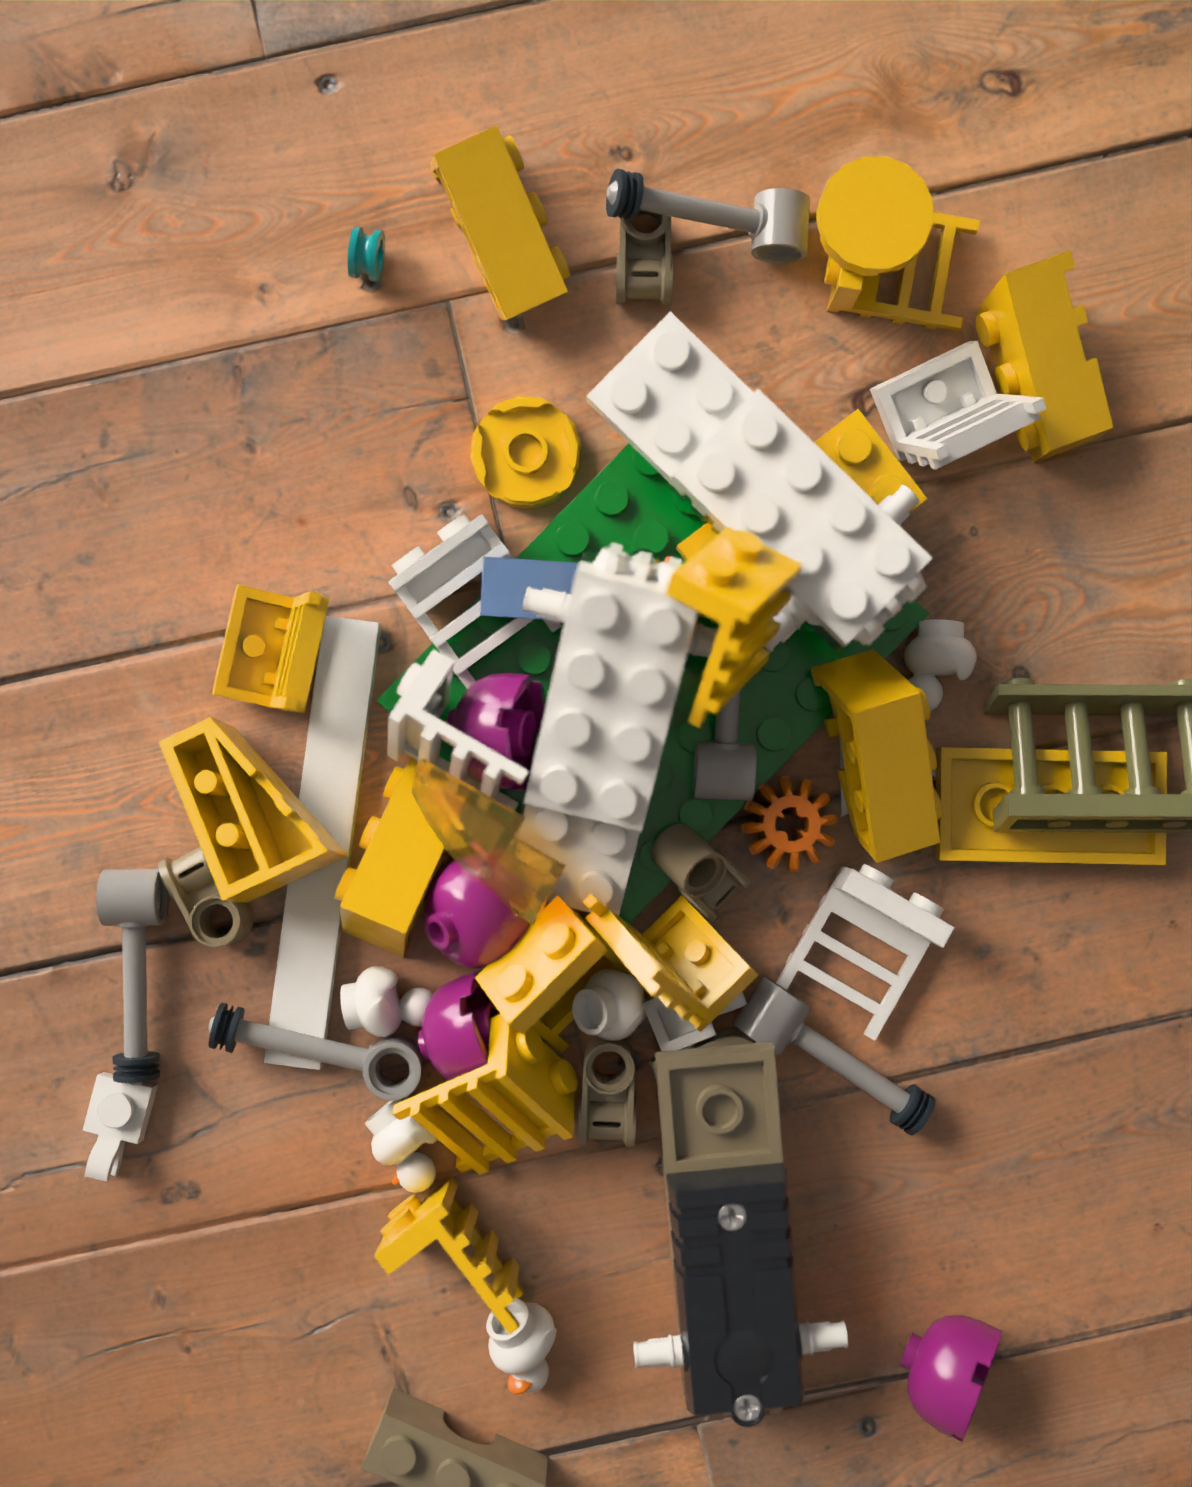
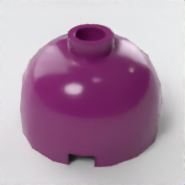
(503, 716)
(468, 919)
(457, 1027)
(949, 1371)

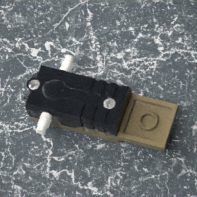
(730, 1237)

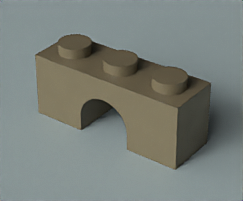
(421, 1451)

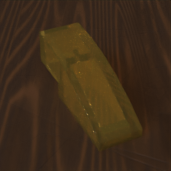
(485, 840)

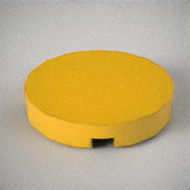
(874, 215)
(525, 452)

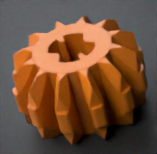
(798, 807)

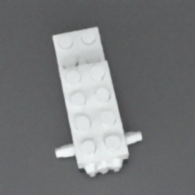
(606, 716)

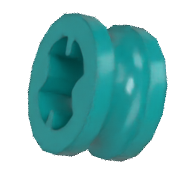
(366, 253)

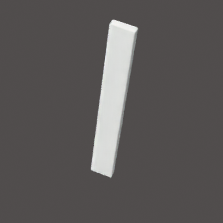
(331, 795)

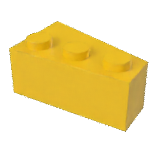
(501, 221)
(1041, 355)
(883, 753)
(243, 813)
(395, 872)

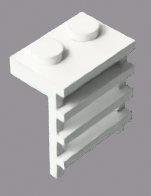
(949, 408)
(434, 576)
(418, 731)
(870, 905)

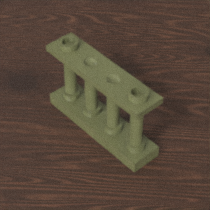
(1085, 806)

